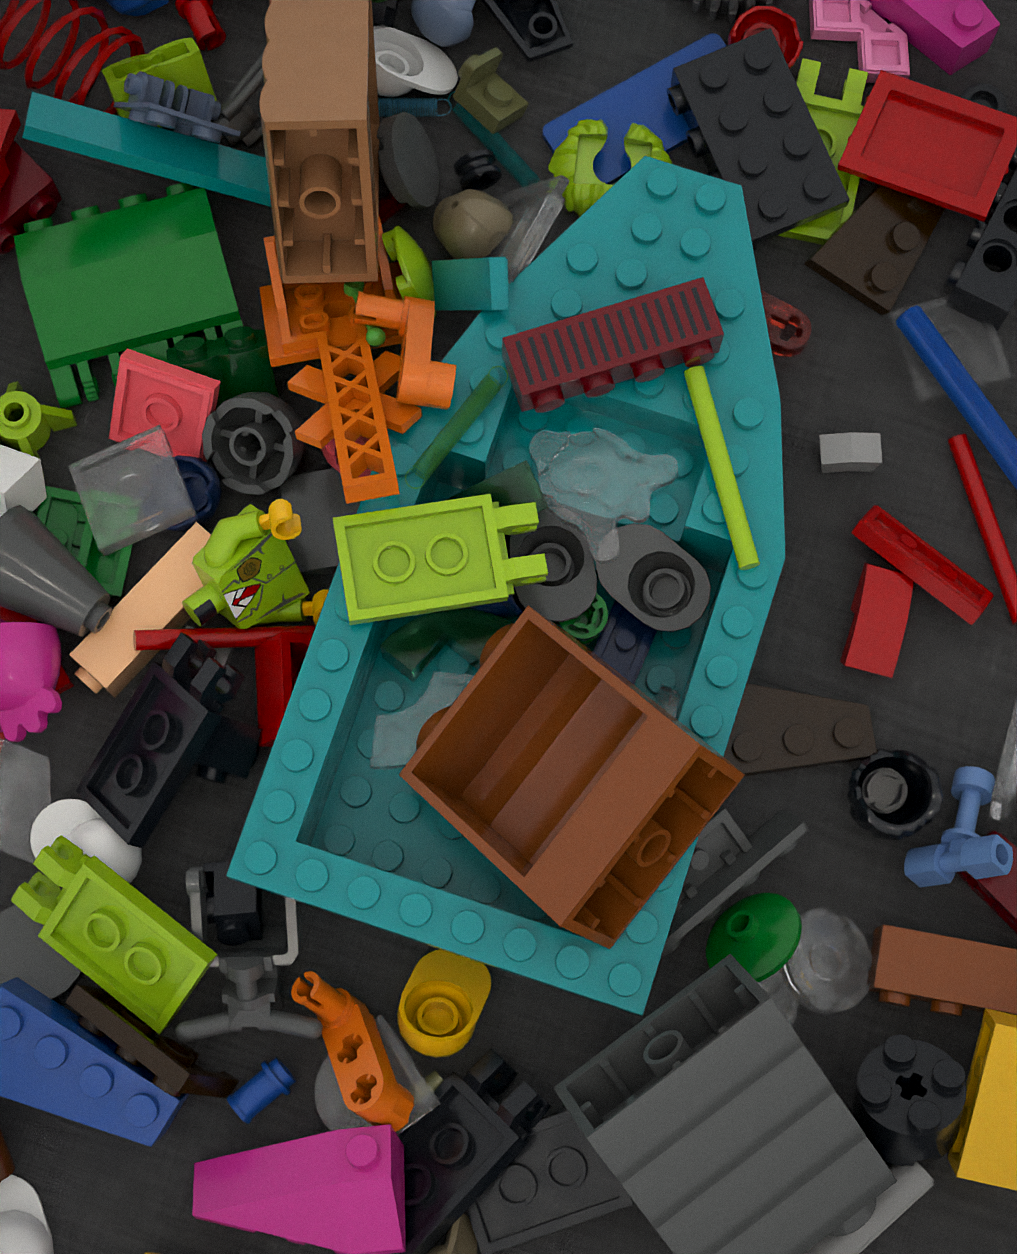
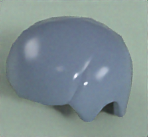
(444, 20)

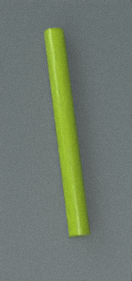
(721, 468)

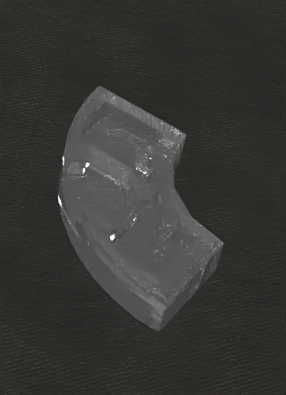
(397, 733)

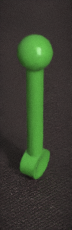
(375, 336)

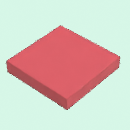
(164, 395)

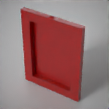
(931, 145)

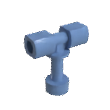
(960, 846)

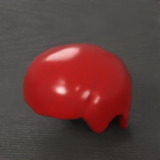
(766, 17)

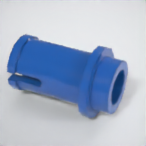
(261, 1090)

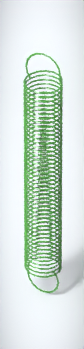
(485, 387)

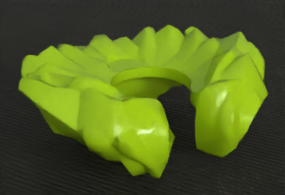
(576, 157)

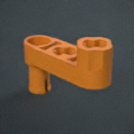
(419, 378)
(356, 1053)

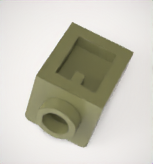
(487, 94)

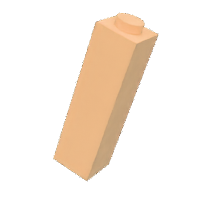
(153, 603)

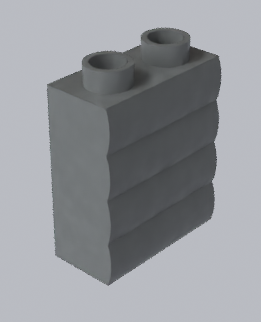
(726, 1125)

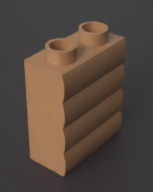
(322, 139)

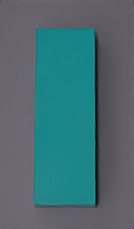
(471, 284)

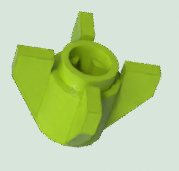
(26, 423)

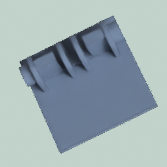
(181, 109)

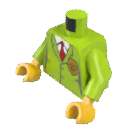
(252, 572)

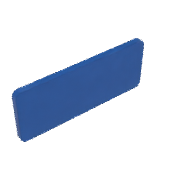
(636, 100)

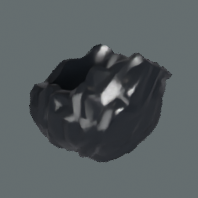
(894, 794)

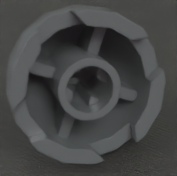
(253, 442)

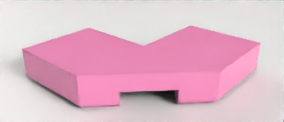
(878, 43)

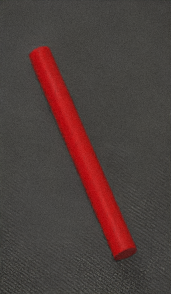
(986, 521)
(216, 637)

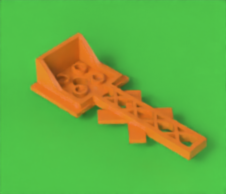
(317, 323)

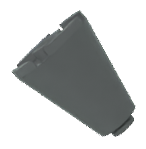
(46, 579)

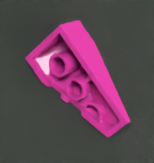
(316, 1190)

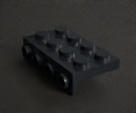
(757, 134)

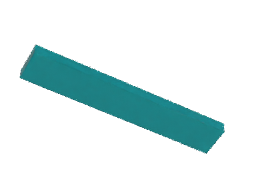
(146, 148)

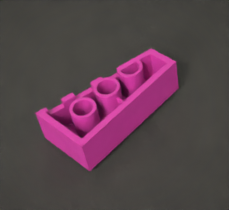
(943, 30)

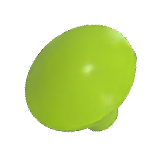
(414, 264)

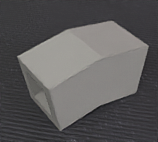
(850, 452)

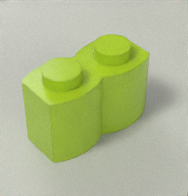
(175, 61)

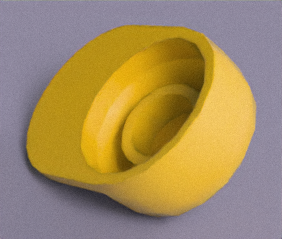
(442, 1003)

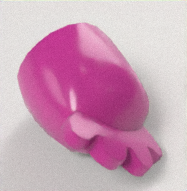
(28, 677)

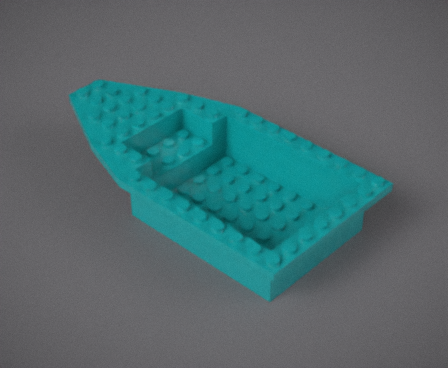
(361, 835)

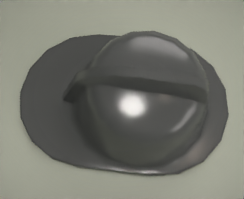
(570, 567)
(656, 579)

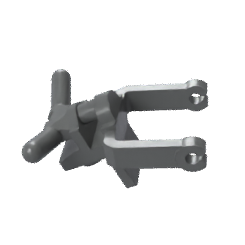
(251, 974)

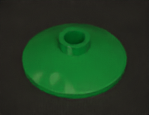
(758, 933)

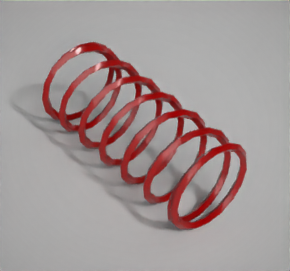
(37, 44)

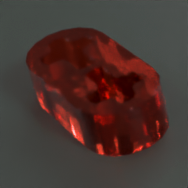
(778, 316)

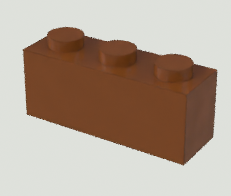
(942, 971)

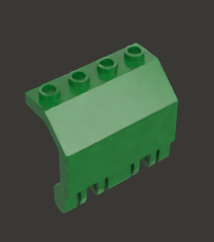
(124, 283)

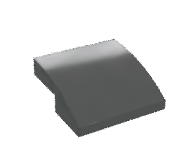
(317, 499)

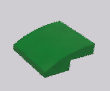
(67, 520)

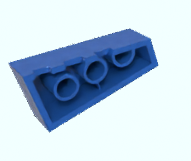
(74, 1073)

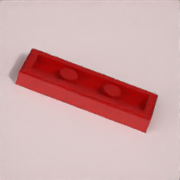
(923, 564)

